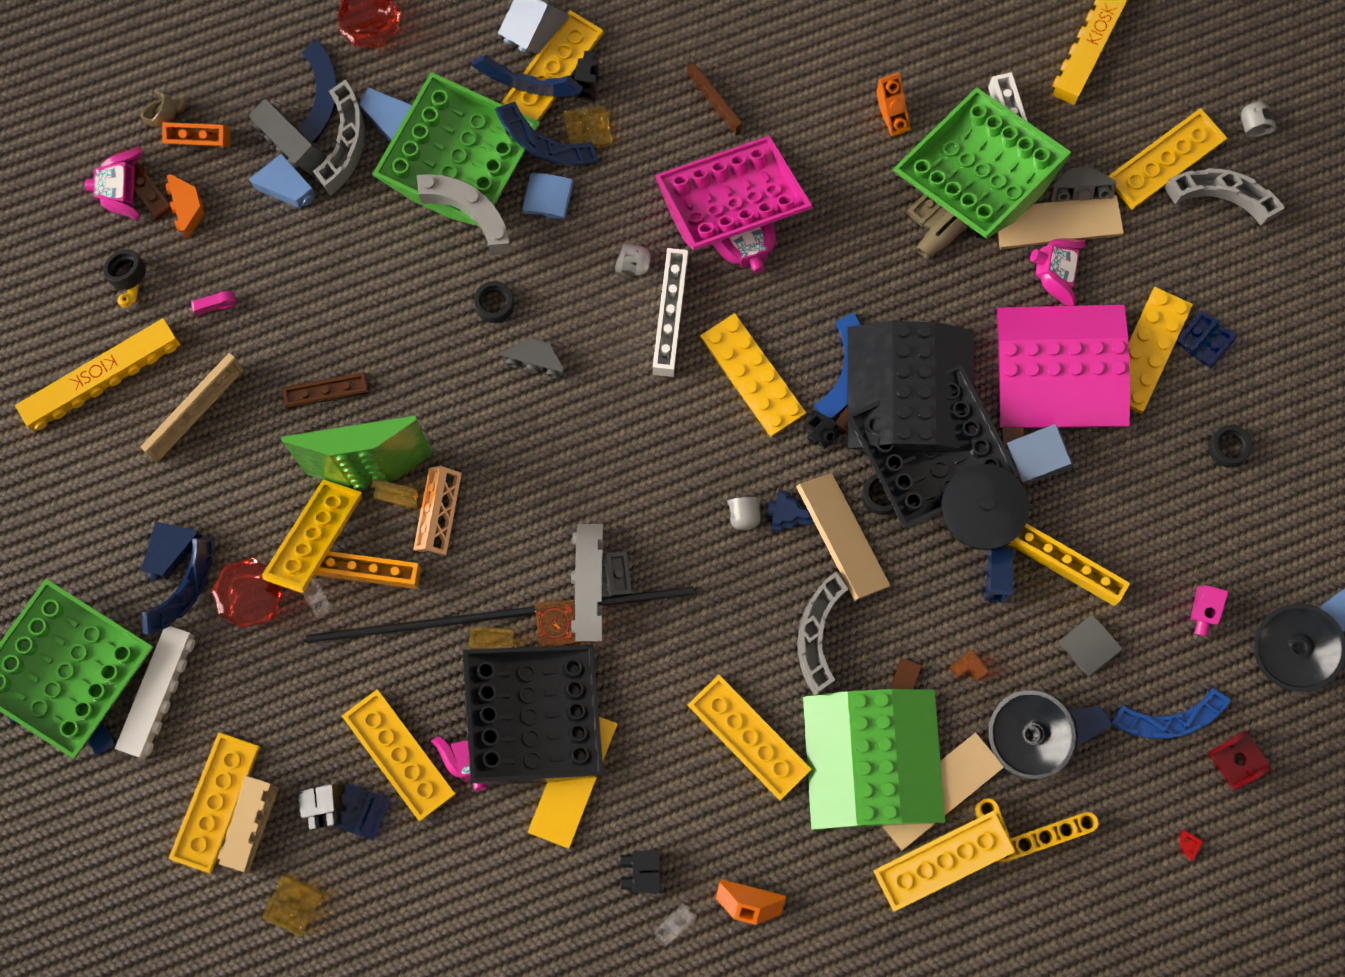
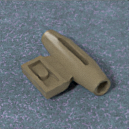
(941, 223)

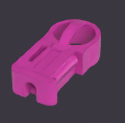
(214, 302)

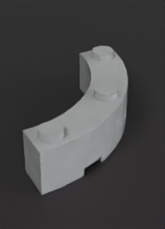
(350, 140)
(1229, 186)
(470, 201)
(588, 582)
(811, 633)

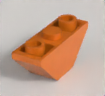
(893, 104)
(185, 204)
(749, 903)

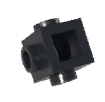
(821, 430)

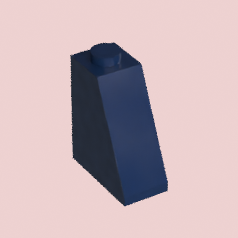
(167, 550)
(999, 575)
(1090, 722)

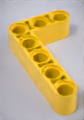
(1032, 837)

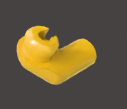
(128, 298)

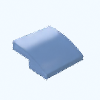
(547, 195)

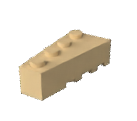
(247, 824)

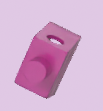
(1207, 599)

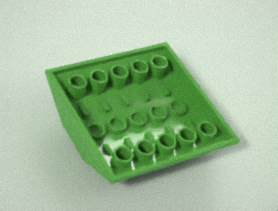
(451, 136)
(984, 164)
(361, 452)
(65, 667)
(873, 758)

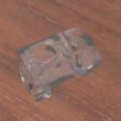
(317, 598)
(675, 924)

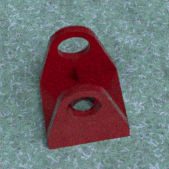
(1254, 764)

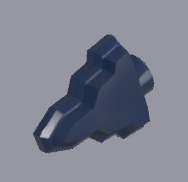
(787, 512)

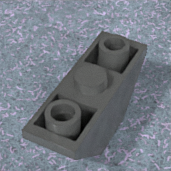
(1083, 184)
(535, 357)

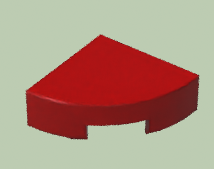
(1190, 844)

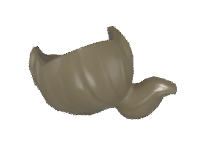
(163, 109)

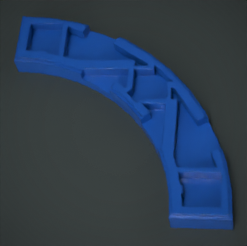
(837, 398)
(1174, 725)

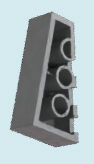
(287, 137)

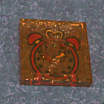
(554, 622)

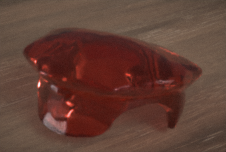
(368, 21)
(244, 595)

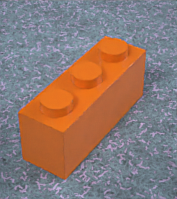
(196, 134)

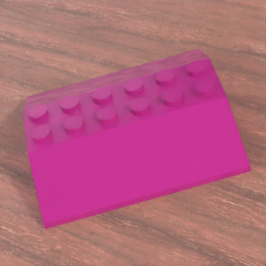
(731, 193)
(1063, 366)

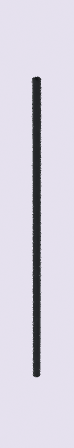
(486, 616)

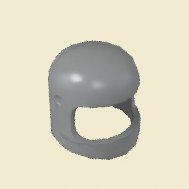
(1254, 118)
(633, 254)
(744, 513)

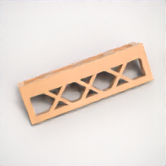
(433, 508)

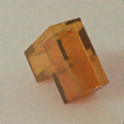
(971, 663)

